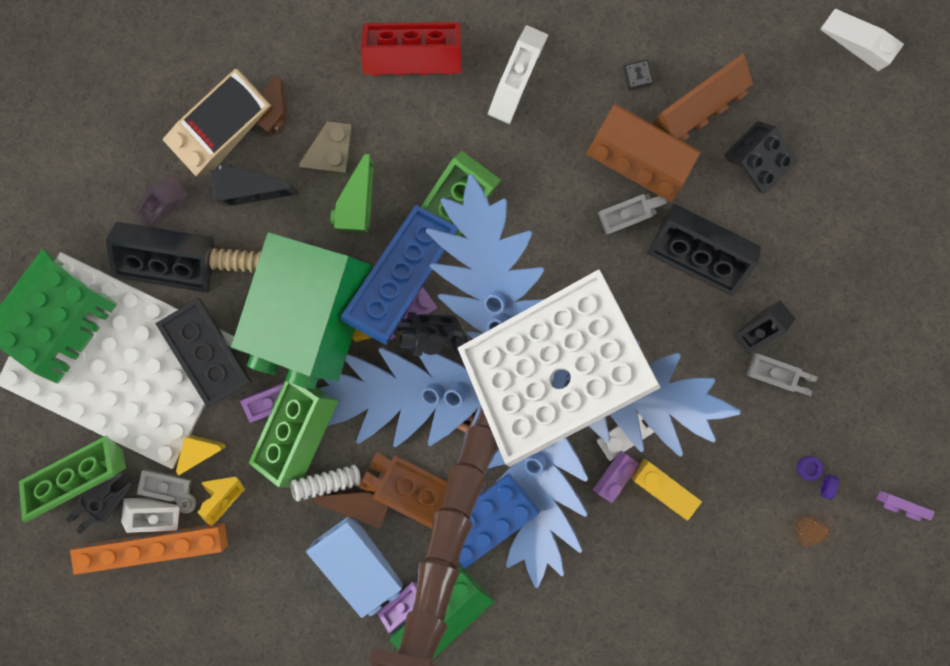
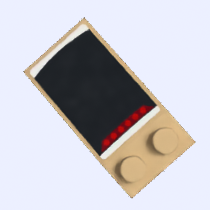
(216, 123)

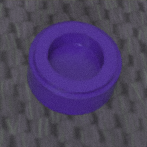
(810, 468)
(829, 486)

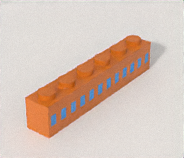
(148, 548)

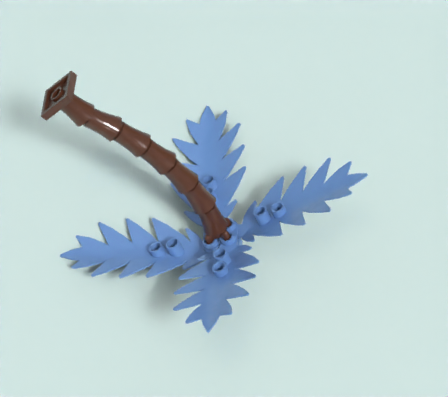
(455, 399)

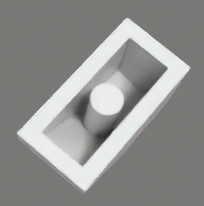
(149, 515)

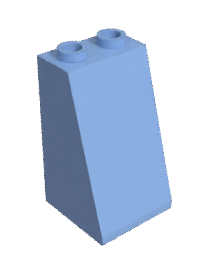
(355, 567)

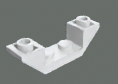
(517, 74)

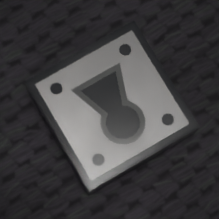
(638, 74)

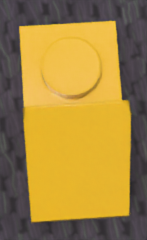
(223, 494)

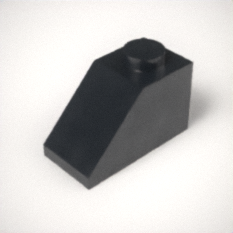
(765, 327)

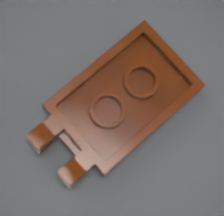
(405, 488)

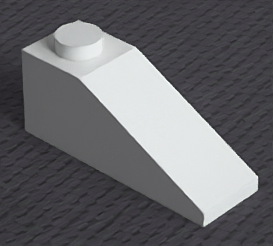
(863, 39)

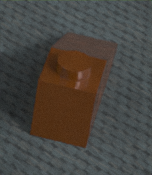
(354, 504)

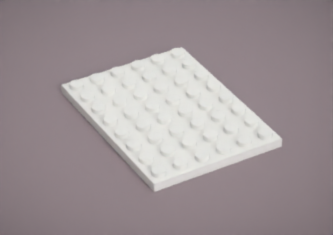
(124, 378)

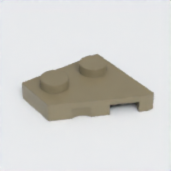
(329, 149)

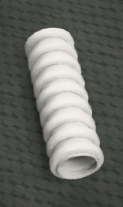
(325, 483)

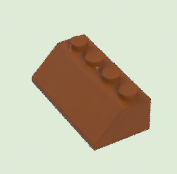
(706, 99)
(643, 152)

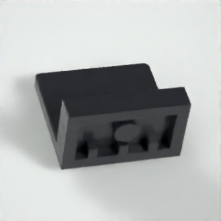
(762, 155)

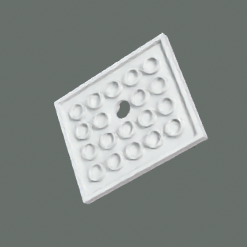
(571, 332)

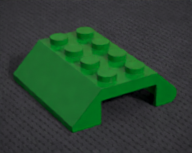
(48, 316)

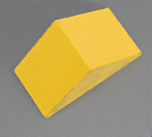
(195, 451)

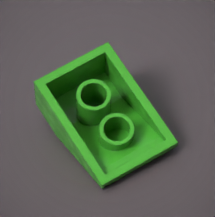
(453, 184)
(354, 203)

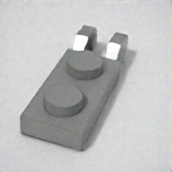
(779, 374)

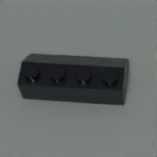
(704, 250)
(160, 256)

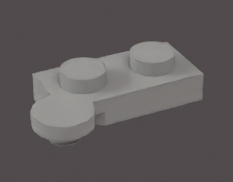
(167, 488)

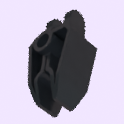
(99, 502)

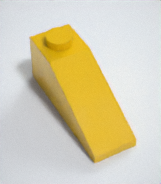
(665, 489)

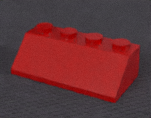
(411, 48)

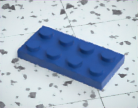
(495, 517)

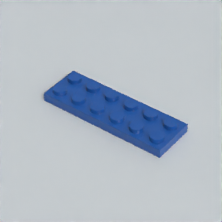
(397, 276)

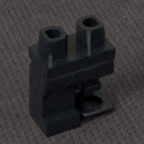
(429, 333)

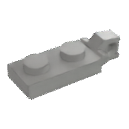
(629, 212)

